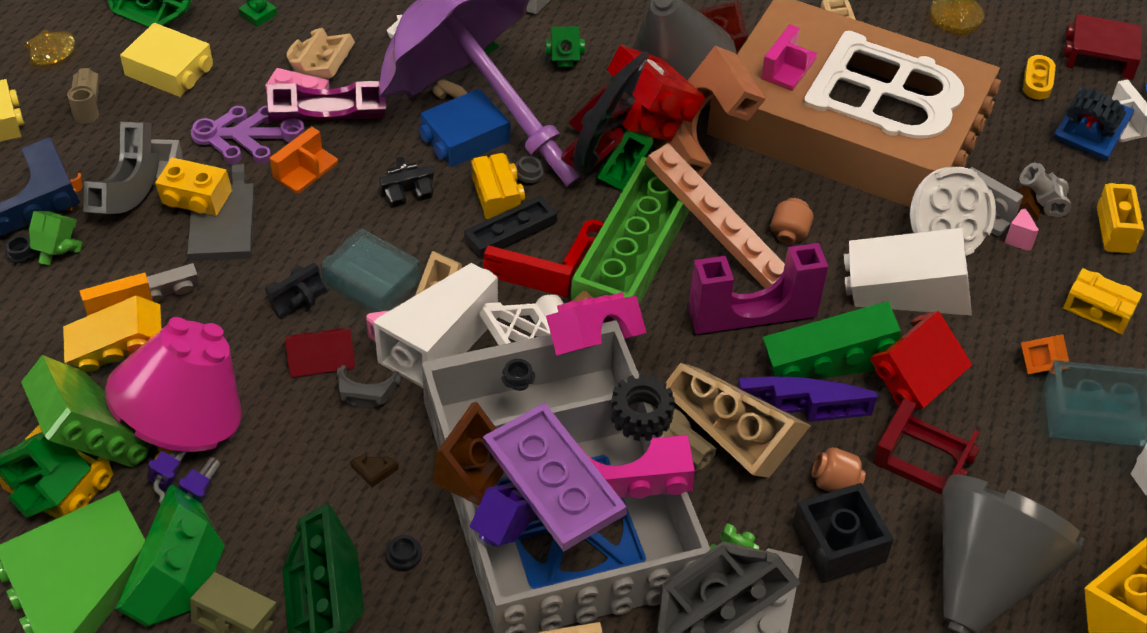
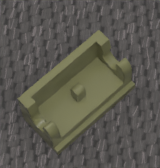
(230, 607)

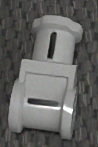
(1049, 189)

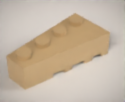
(742, 424)

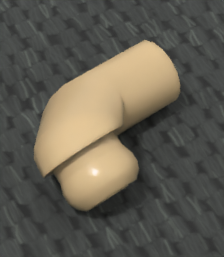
(446, 87)

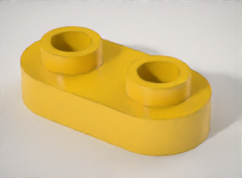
(1039, 77)

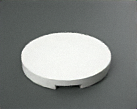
(954, 200)

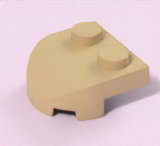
(320, 54)

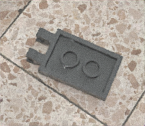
(231, 231)

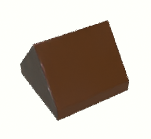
(1029, 202)

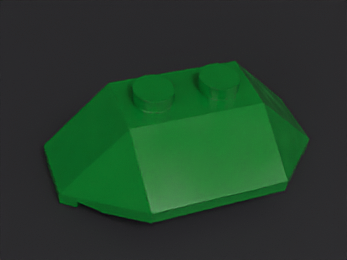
(150, 11)
(173, 562)

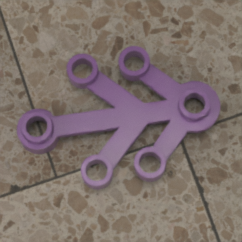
(212, 132)

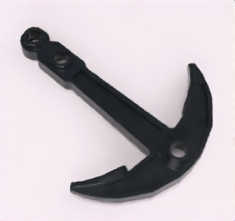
(607, 114)

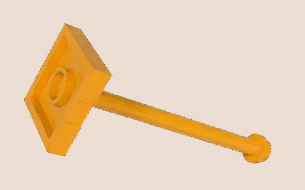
(113, 292)

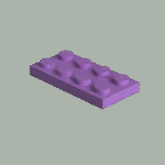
(554, 476)

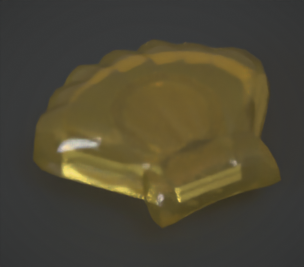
(50, 47)

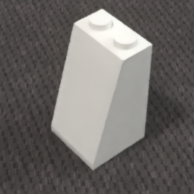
(910, 272)
(435, 322)

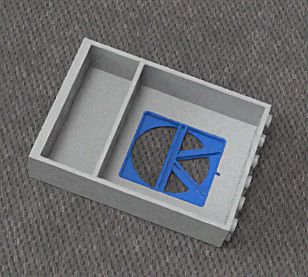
(578, 387)

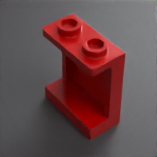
(922, 361)

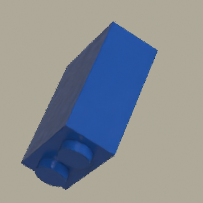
(464, 127)

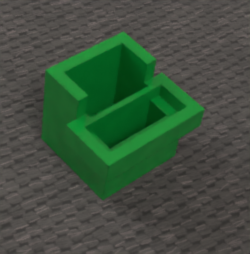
(40, 473)

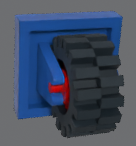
(1094, 123)

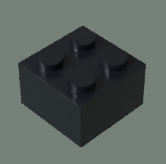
(842, 532)

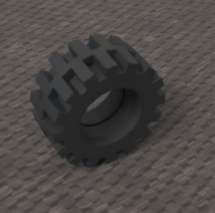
(642, 423)

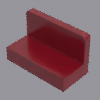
(319, 351)

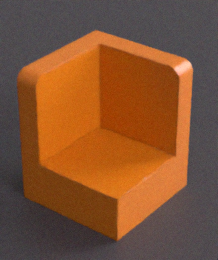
(1042, 352)

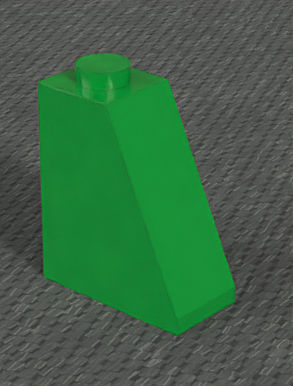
(624, 158)

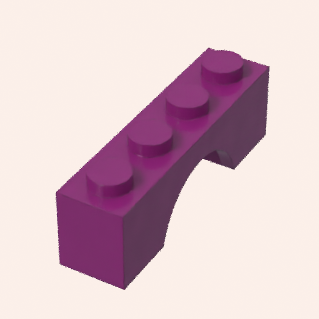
(353, 101)

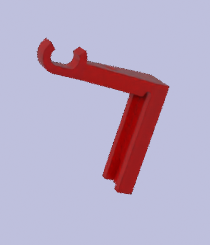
(540, 273)

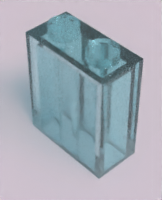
(371, 272)

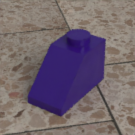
(502, 515)

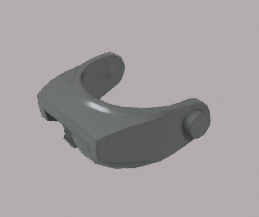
(366, 395)

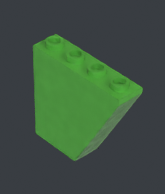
(76, 415)
(72, 567)

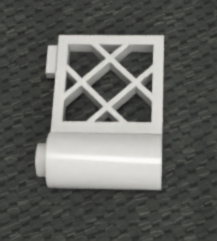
(544, 306)

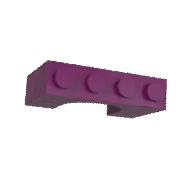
(790, 298)

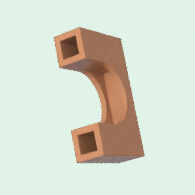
(726, 78)

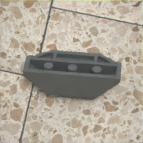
(723, 590)

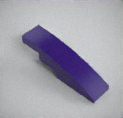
(817, 398)

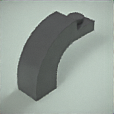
(132, 176)

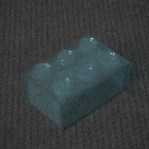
(1097, 403)

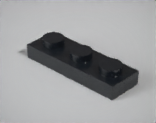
(511, 225)

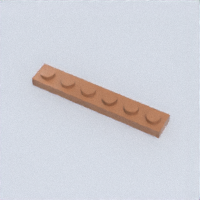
(716, 215)

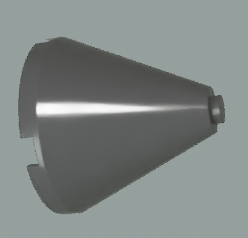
(680, 36)
(996, 551)

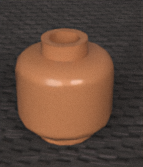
(792, 221)
(837, 470)

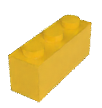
(111, 333)

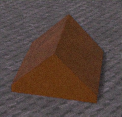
(463, 461)

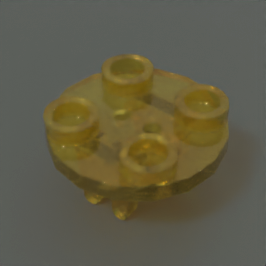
(957, 15)

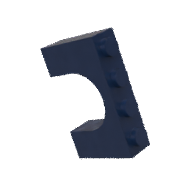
(46, 190)

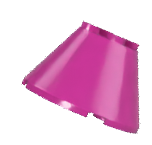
(178, 388)

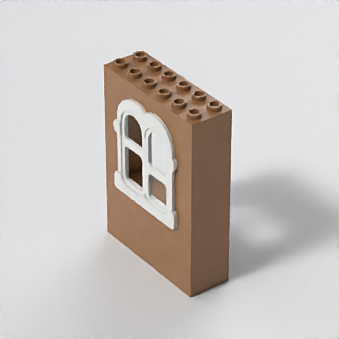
(850, 141)

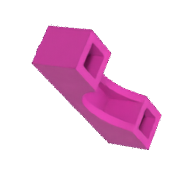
(580, 322)
(662, 470)

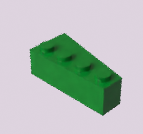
(834, 344)

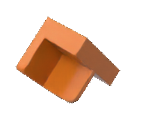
(302, 161)

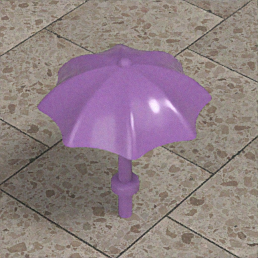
(451, 34)

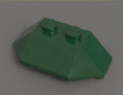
(322, 576)

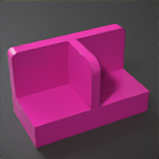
(787, 62)

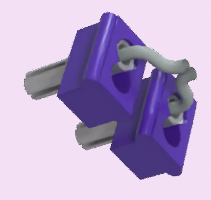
(166, 468)

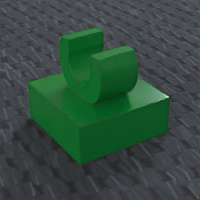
(257, 11)

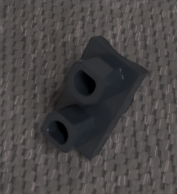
(406, 178)
(296, 290)

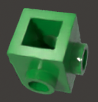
(566, 35)

